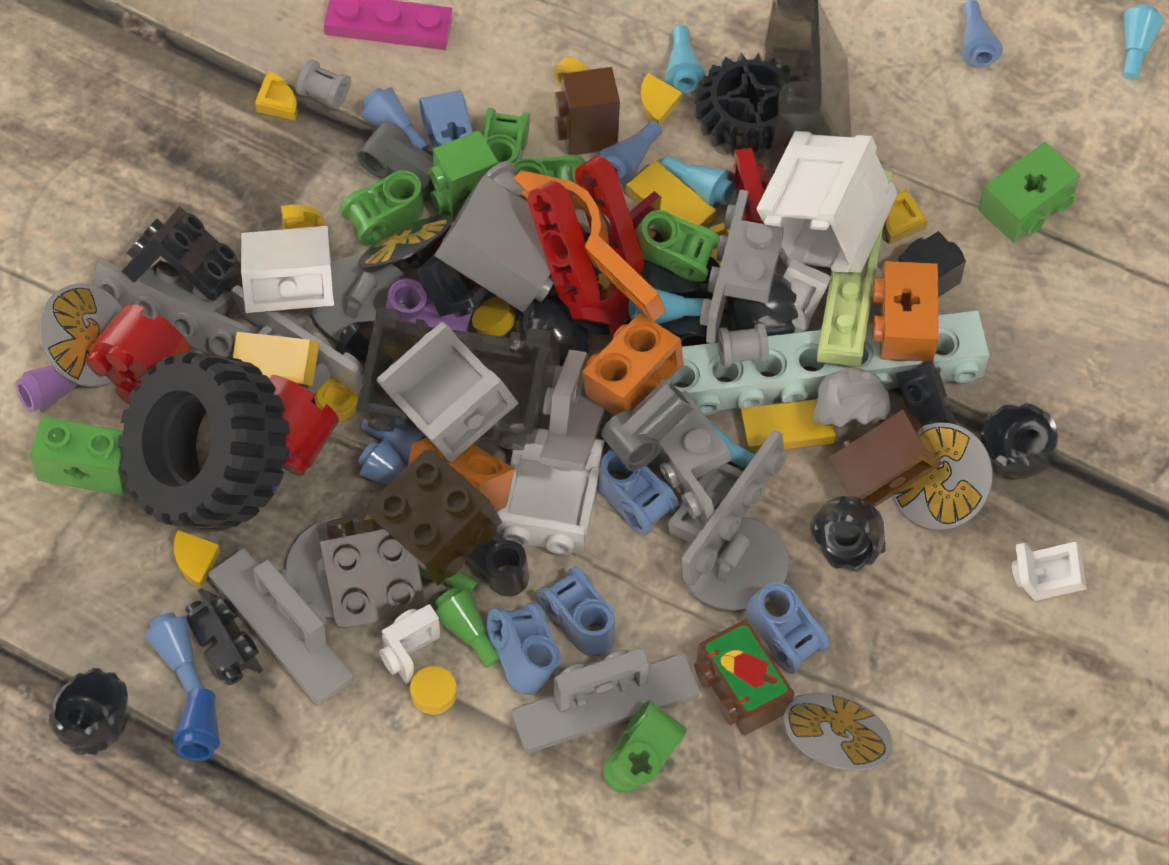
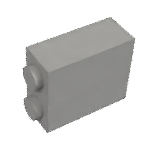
(498, 245)

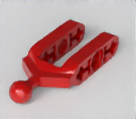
(572, 266)

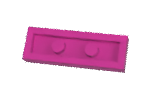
(390, 22)

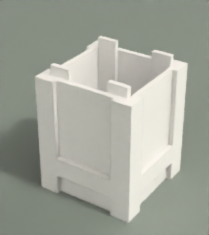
(828, 200)

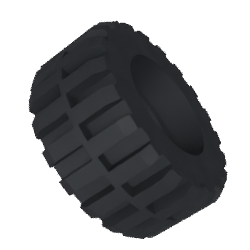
(243, 451)

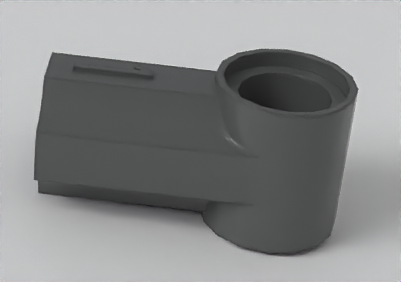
(392, 151)
(637, 432)

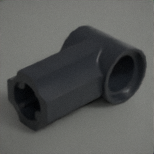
(496, 554)

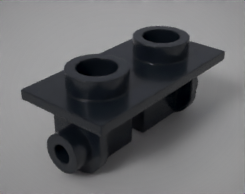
(924, 394)
(216, 621)

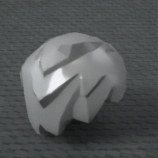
(851, 396)

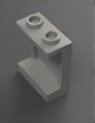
(447, 391)

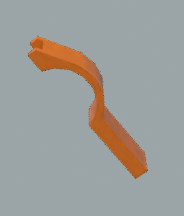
(598, 247)

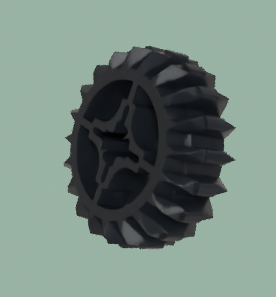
(741, 102)

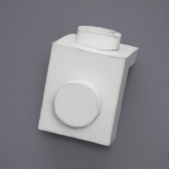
(809, 287)
(1049, 570)
(408, 634)

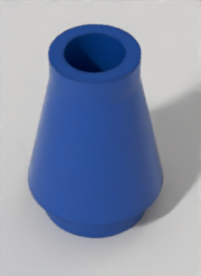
(198, 728)

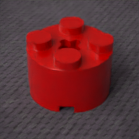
(132, 347)
(307, 424)

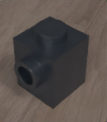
(939, 251)

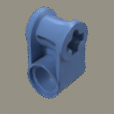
(445, 117)
(639, 498)
(576, 604)
(788, 629)
(524, 646)

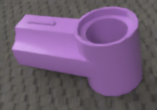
(412, 293)

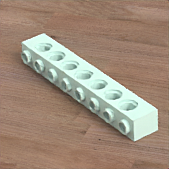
(959, 337)

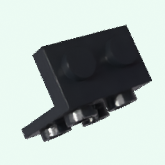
(188, 249)

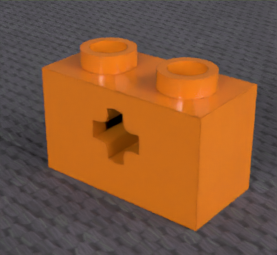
(907, 311)

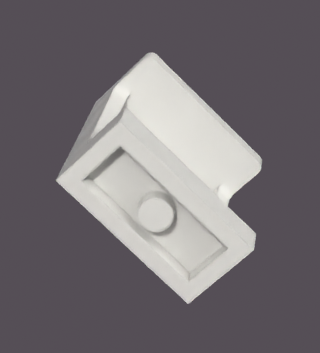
(286, 269)
(549, 504)

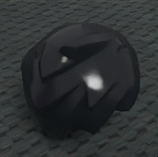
(775, 314)
(555, 317)
(1020, 440)
(849, 532)
(90, 711)

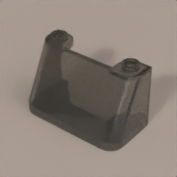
(819, 102)
(520, 364)

